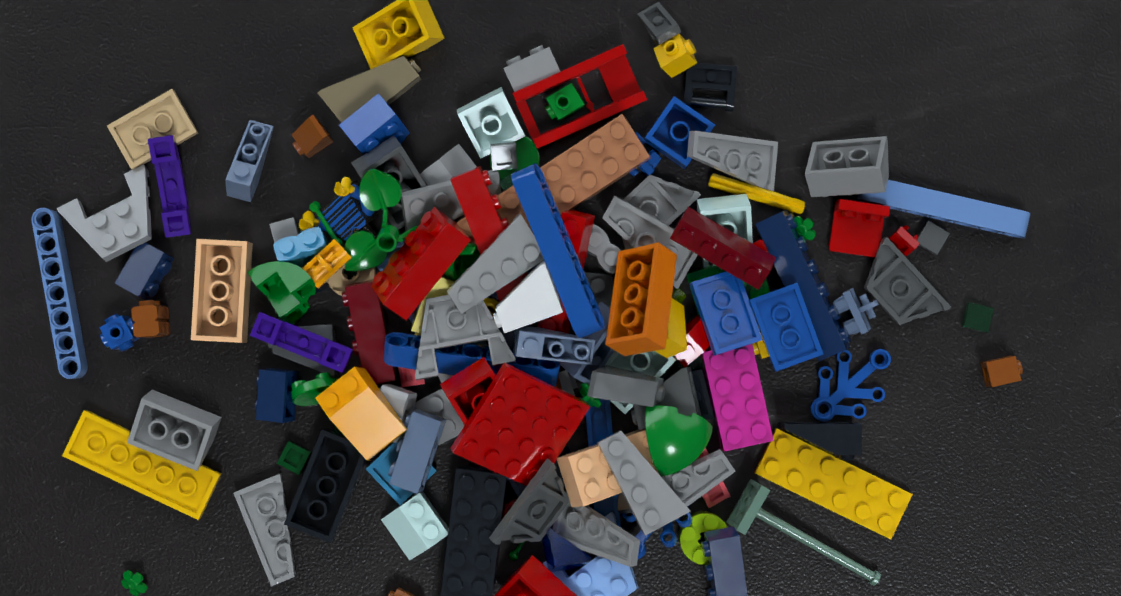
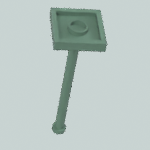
(750, 507)

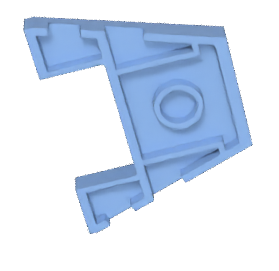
(600, 577)

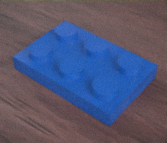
(725, 312)
(786, 327)

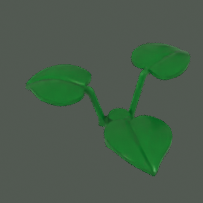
(376, 192)

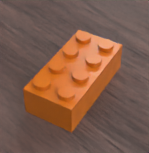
(641, 299)

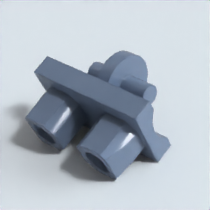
(850, 301)

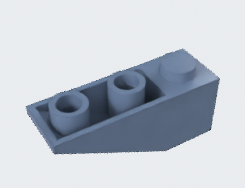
(249, 161)
(552, 345)

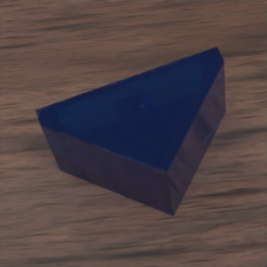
(561, 553)

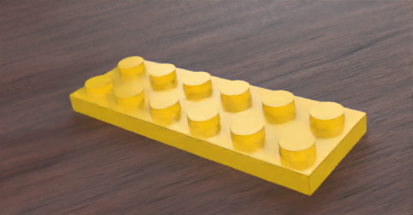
(105, 449)
(833, 483)

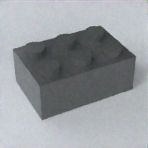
(393, 160)

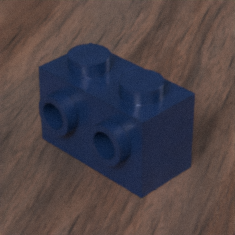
(144, 271)
(274, 395)

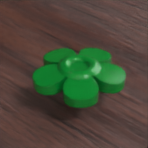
(804, 228)
(590, 400)
(133, 582)

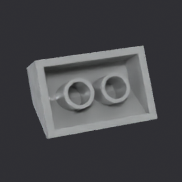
(848, 167)
(173, 429)

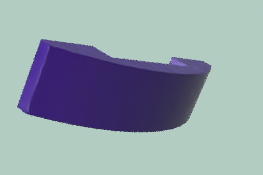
(171, 185)
(301, 342)

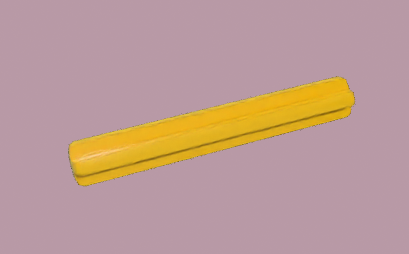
(756, 193)

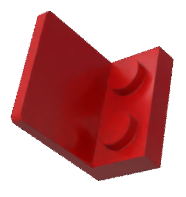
(857, 227)

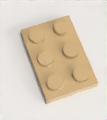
(156, 118)

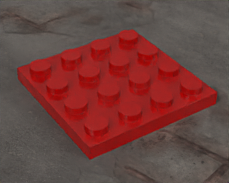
(519, 425)

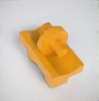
(327, 263)

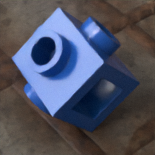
(126, 337)

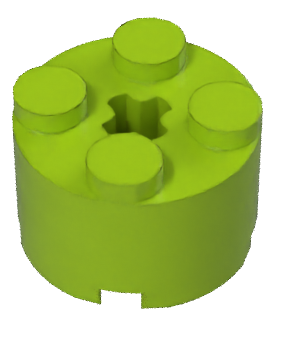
(689, 536)

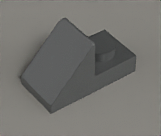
(658, 23)

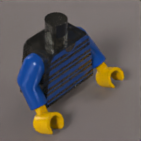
(343, 213)

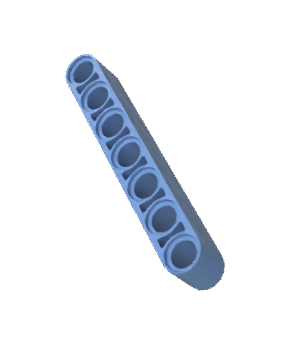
(951, 208)
(51, 284)

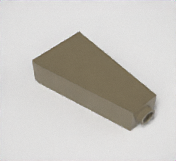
(388, 80)

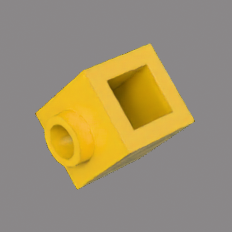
(675, 55)

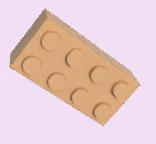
(221, 291)
(589, 475)

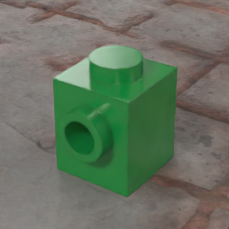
(563, 103)

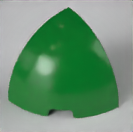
(285, 287)
(675, 438)

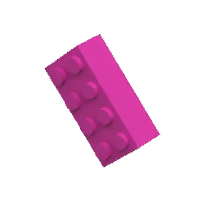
(737, 398)

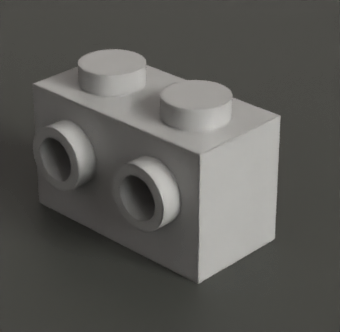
(532, 68)

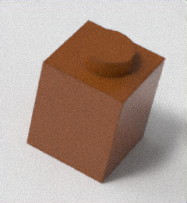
(1001, 371)

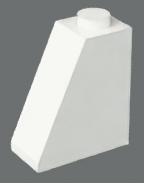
(529, 301)

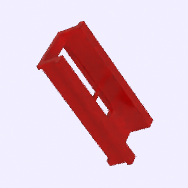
(617, 78)

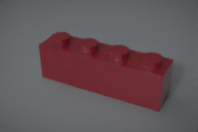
(723, 248)
(369, 329)

